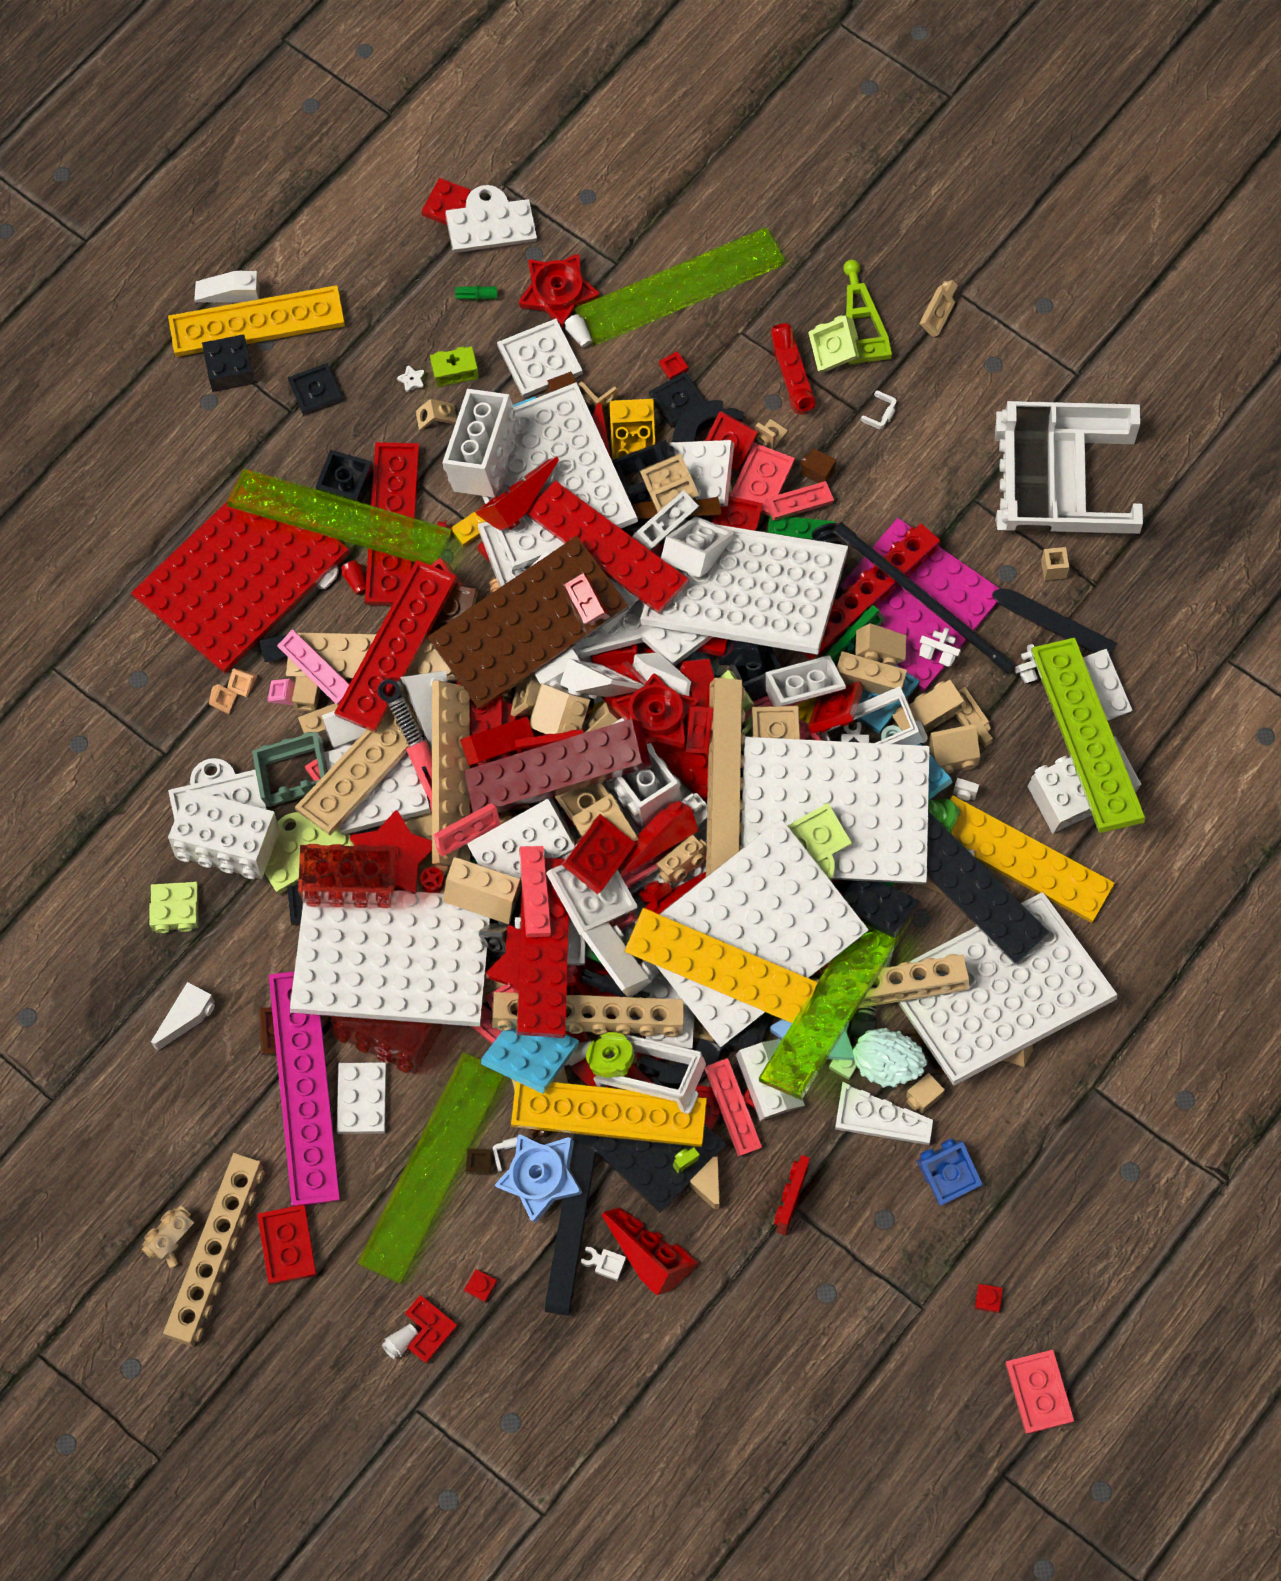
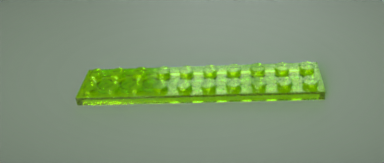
(680, 286)
(338, 517)
(828, 1012)
(430, 1169)

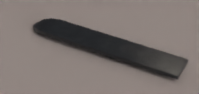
(1052, 621)

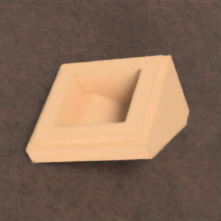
(241, 682)
(222, 698)

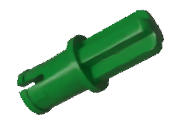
(476, 292)

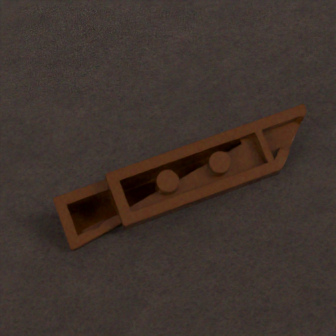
(707, 507)

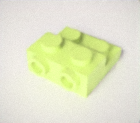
(834, 343)
(174, 907)

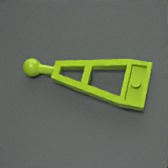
(872, 348)

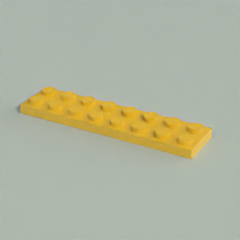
(258, 319)
(1031, 862)
(719, 966)
(607, 1114)

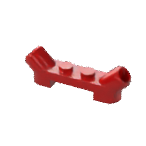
(792, 369)

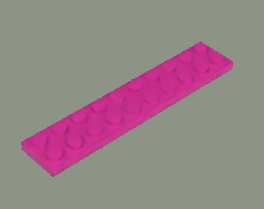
(304, 1099)

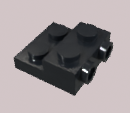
(749, 1036)

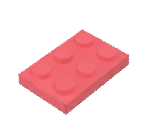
(762, 475)
(1039, 1392)

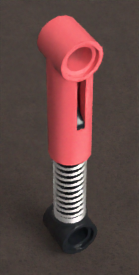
(418, 749)

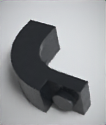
(699, 418)
(672, 1075)

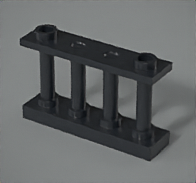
(635, 462)

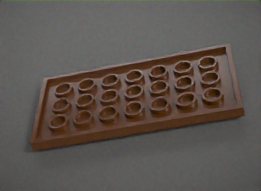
(523, 624)

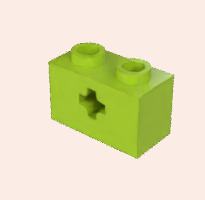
(463, 371)

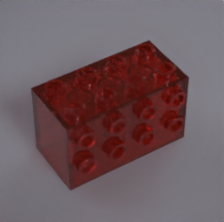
(348, 875)
(390, 1040)

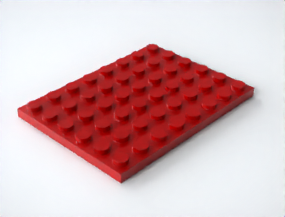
(236, 581)

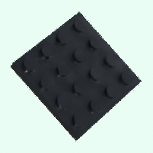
(650, 1164)

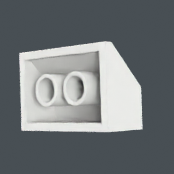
(803, 681)
(341, 732)
(622, 966)
(766, 1099)

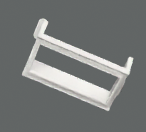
(910, 736)
(685, 1095)

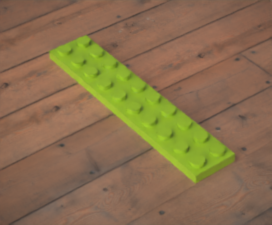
(1087, 735)

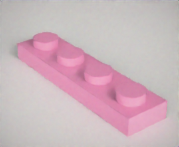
(314, 666)

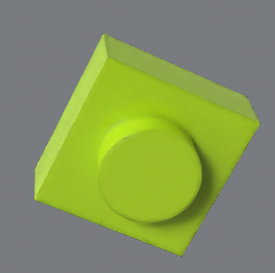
(685, 1159)

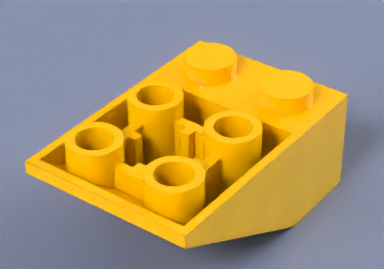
(631, 426)

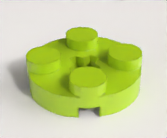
(613, 1066)

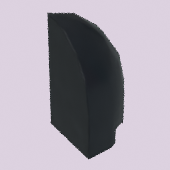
(270, 649)

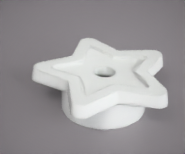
(411, 384)

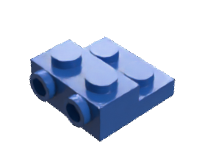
(949, 1171)

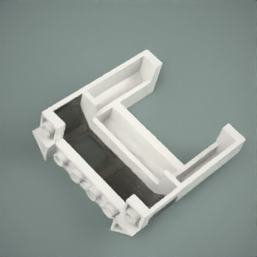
(1047, 465)

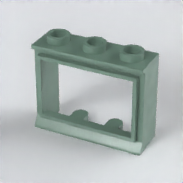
(283, 750)

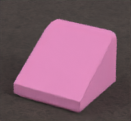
(281, 691)

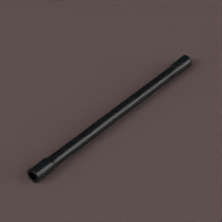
(852, 539)

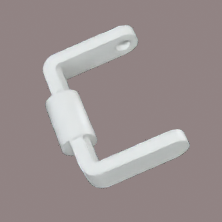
(887, 415)
(507, 1144)

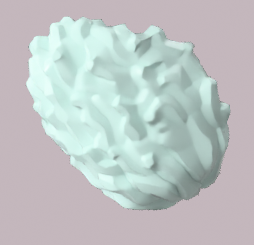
(888, 1057)

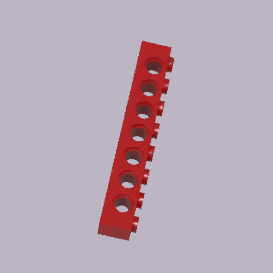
(916, 537)

